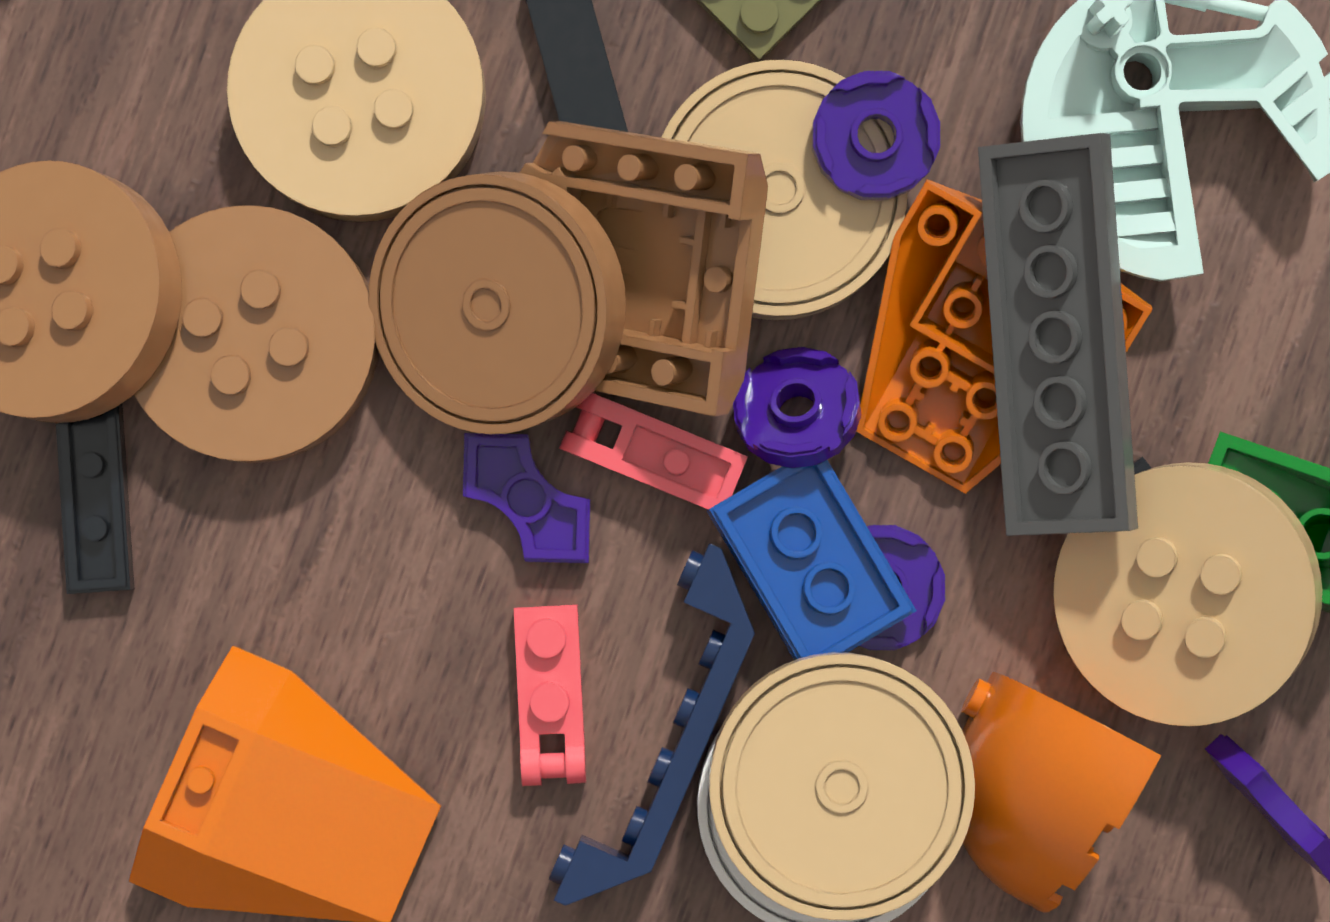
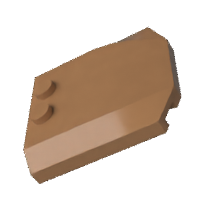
(687, 250)

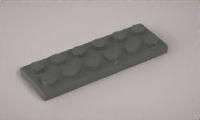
(1058, 336)

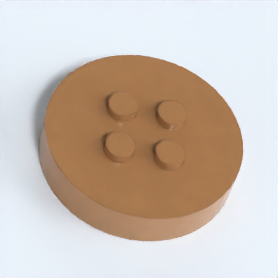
(81, 292)
(497, 301)
(266, 337)

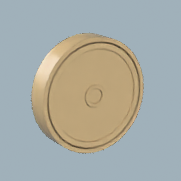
(356, 101)
(814, 238)
(1196, 604)
(841, 786)

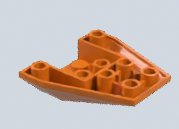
(932, 349)
(281, 807)

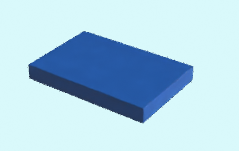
(811, 560)

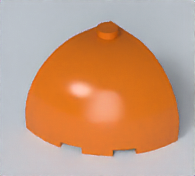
(1044, 788)

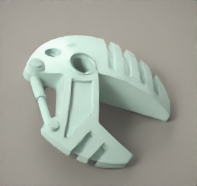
(1082, 90)

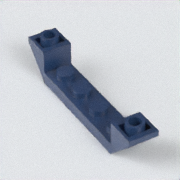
(599, 867)

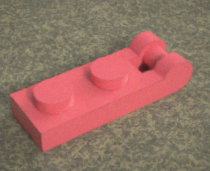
(655, 453)
(549, 692)

